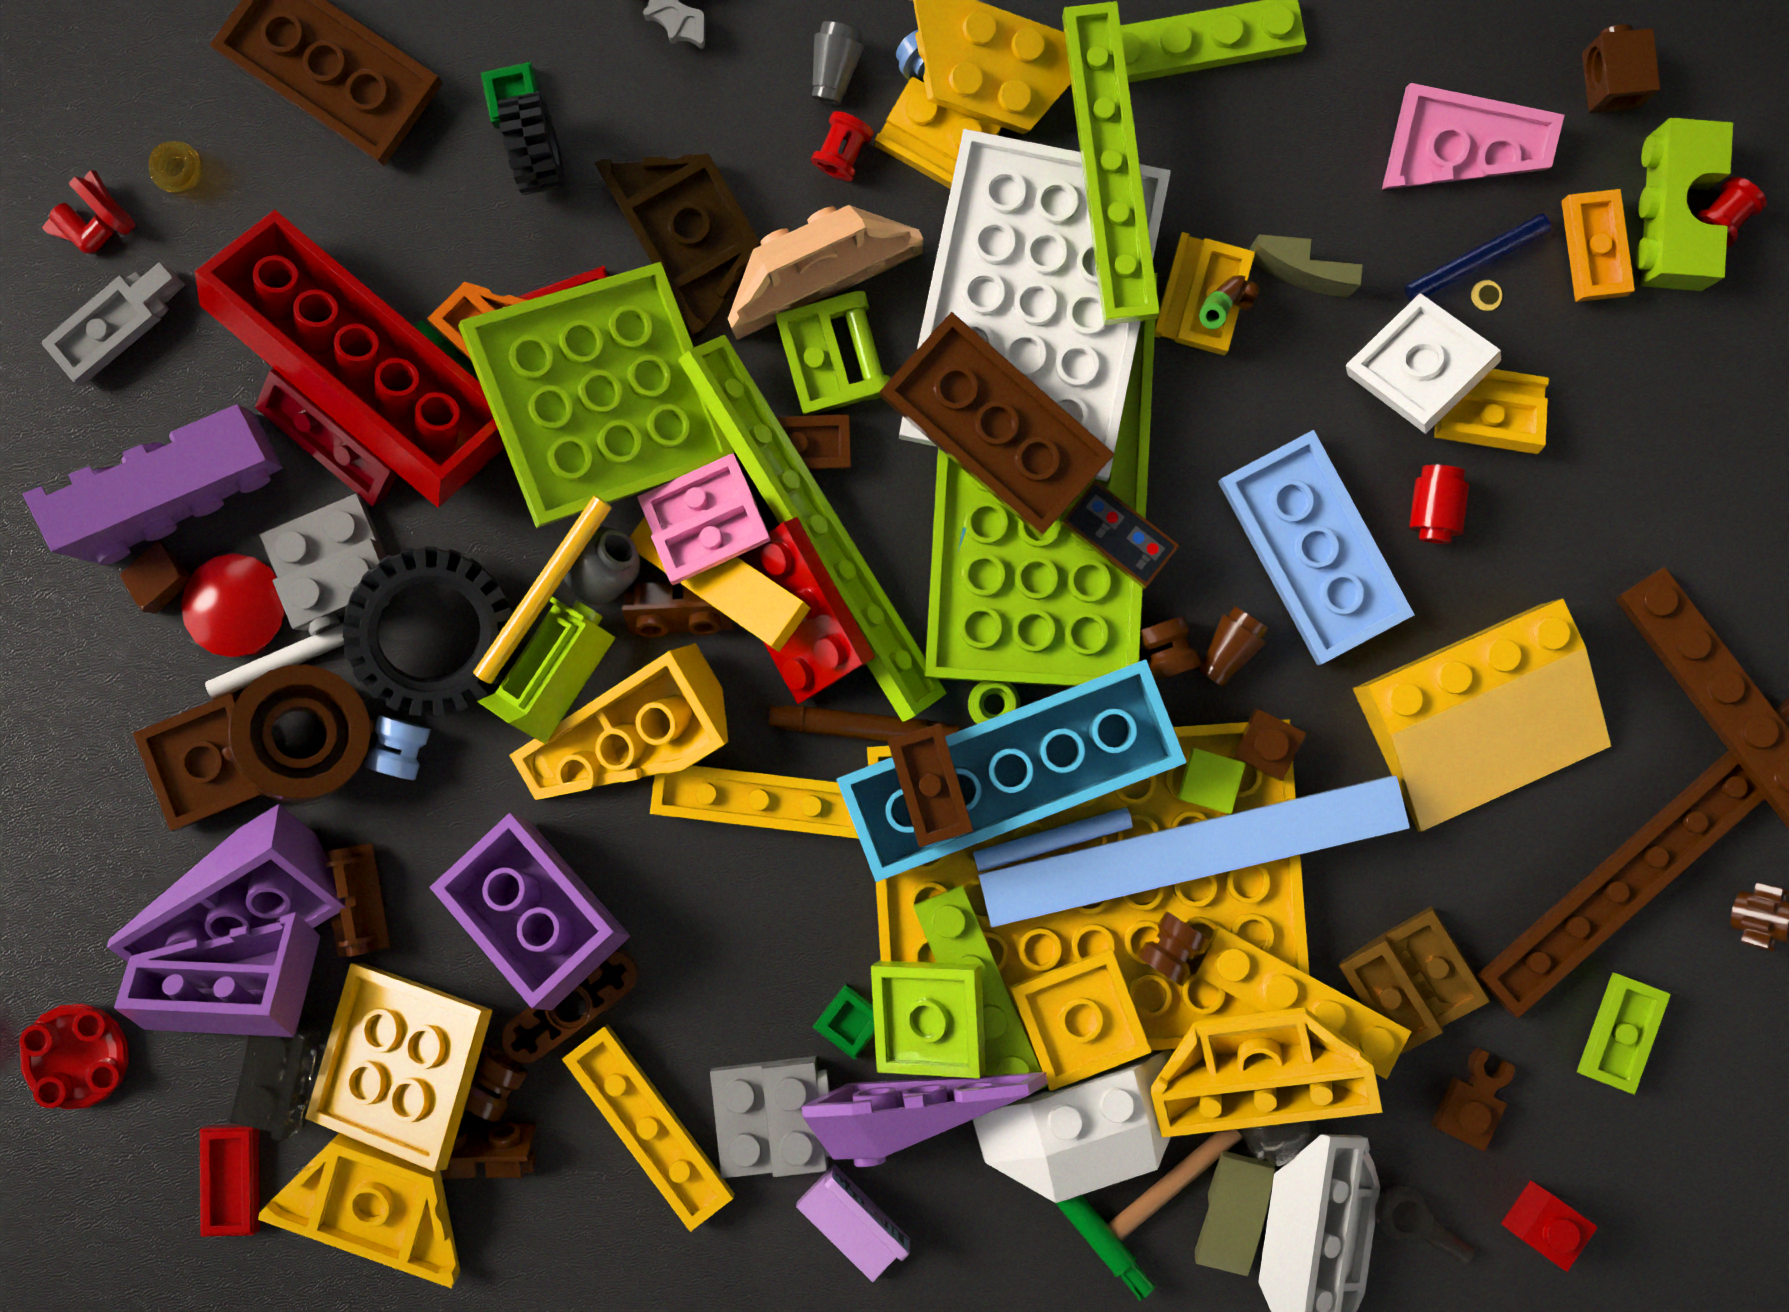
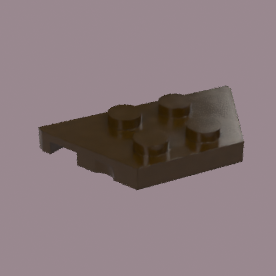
(687, 224)

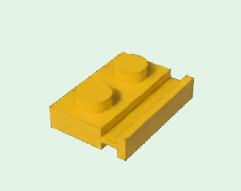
(927, 133)
(1195, 274)
(1500, 412)

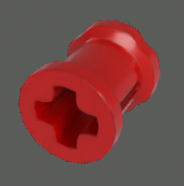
(855, 133)
(1734, 206)

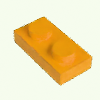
(1598, 245)

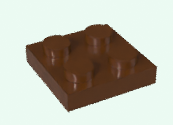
(189, 766)

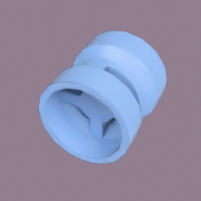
(398, 735)

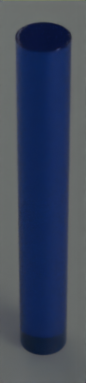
(1479, 257)

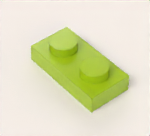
(1623, 1033)

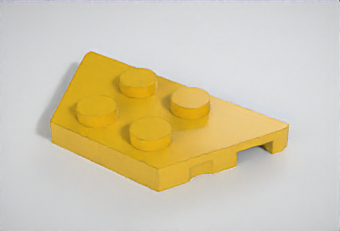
(990, 62)
(371, 1208)

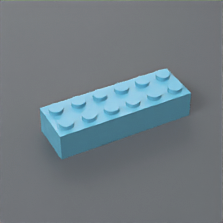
(1024, 766)

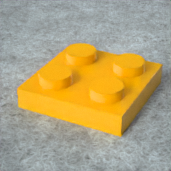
(1080, 1019)

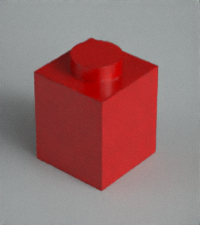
(1549, 1225)

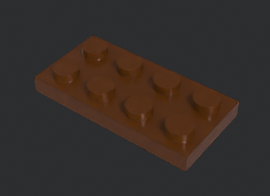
(330, 70)
(996, 424)

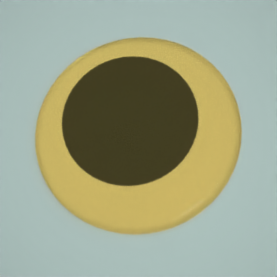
(1486, 295)

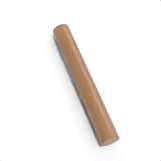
(1173, 1182)

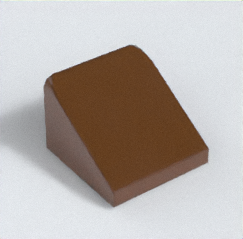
(155, 578)

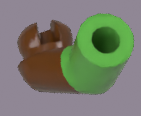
(1218, 304)

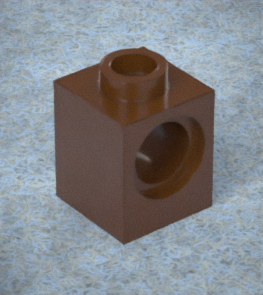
(1620, 69)

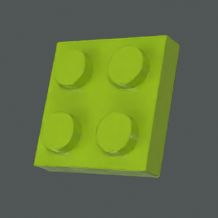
(928, 1019)

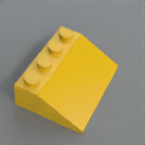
(1487, 713)

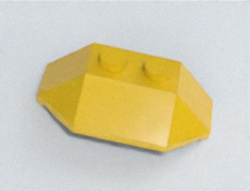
(1262, 1074)

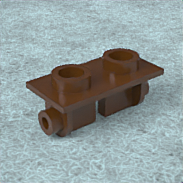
(654, 612)
(363, 922)
(501, 1146)

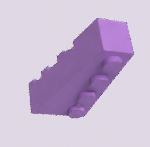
(155, 487)

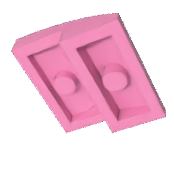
(703, 519)

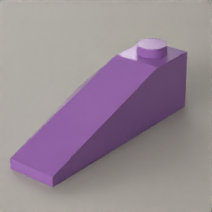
(247, 881)

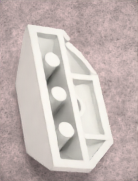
(1079, 1133)
(1321, 1227)

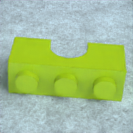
(1675, 245)

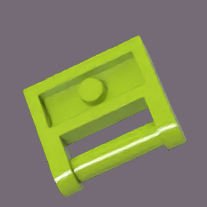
(816, 355)

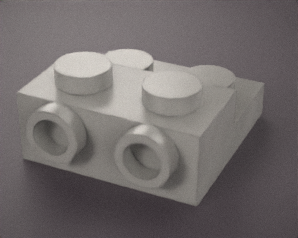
(322, 561)
(762, 1117)

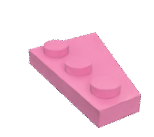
(1467, 137)

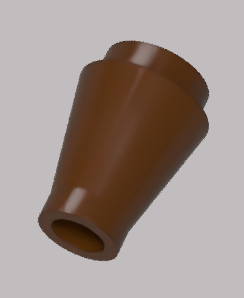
(1233, 645)

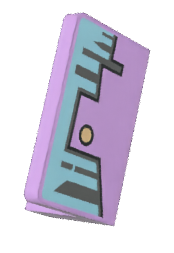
(854, 1223)

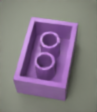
(529, 912)

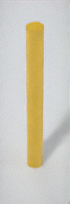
(542, 589)

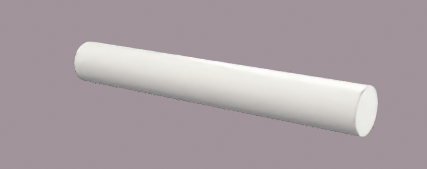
(290, 655)

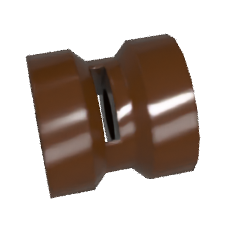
(1172, 660)
(1176, 945)
(493, 1082)

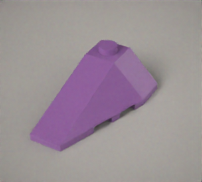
(886, 1116)

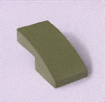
(1290, 261)
(1235, 1213)

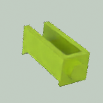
(551, 670)

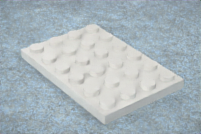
(1025, 275)

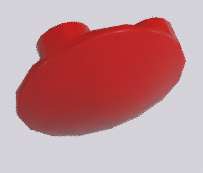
(232, 606)
(73, 1056)

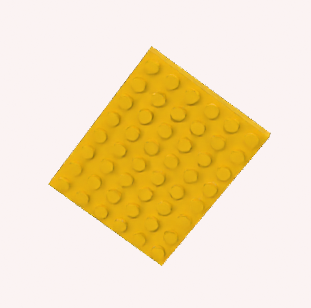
(1251, 902)

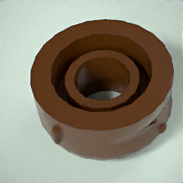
(298, 690)

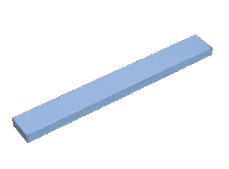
(1193, 851)

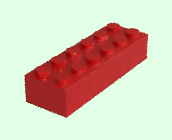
(352, 356)

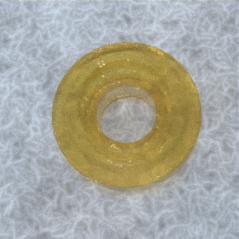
(165, 157)

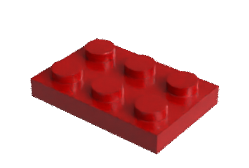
(828, 638)

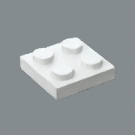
(1423, 363)

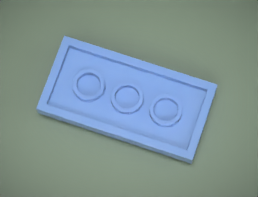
(1315, 548)

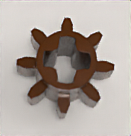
(1762, 916)

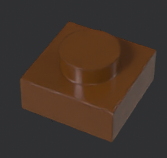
(1268, 744)

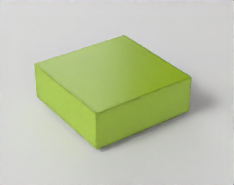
(1211, 780)

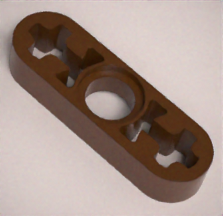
(548, 1039)

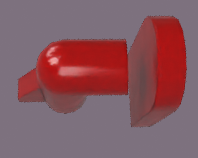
(89, 237)

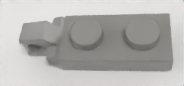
(111, 322)

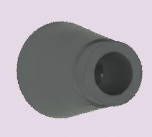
(834, 60)

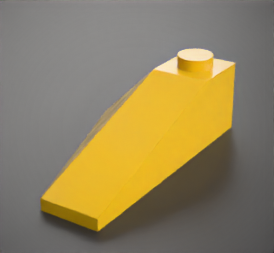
(638, 729)

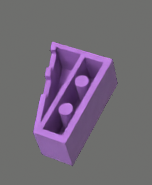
(224, 985)

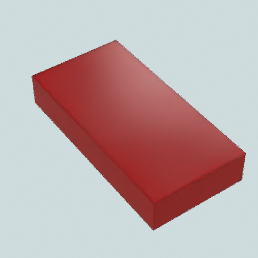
(229, 1180)

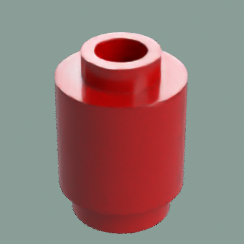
(1439, 503)

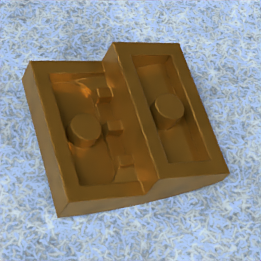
(1415, 977)

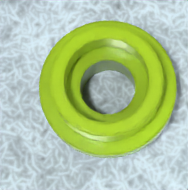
(982, 690)

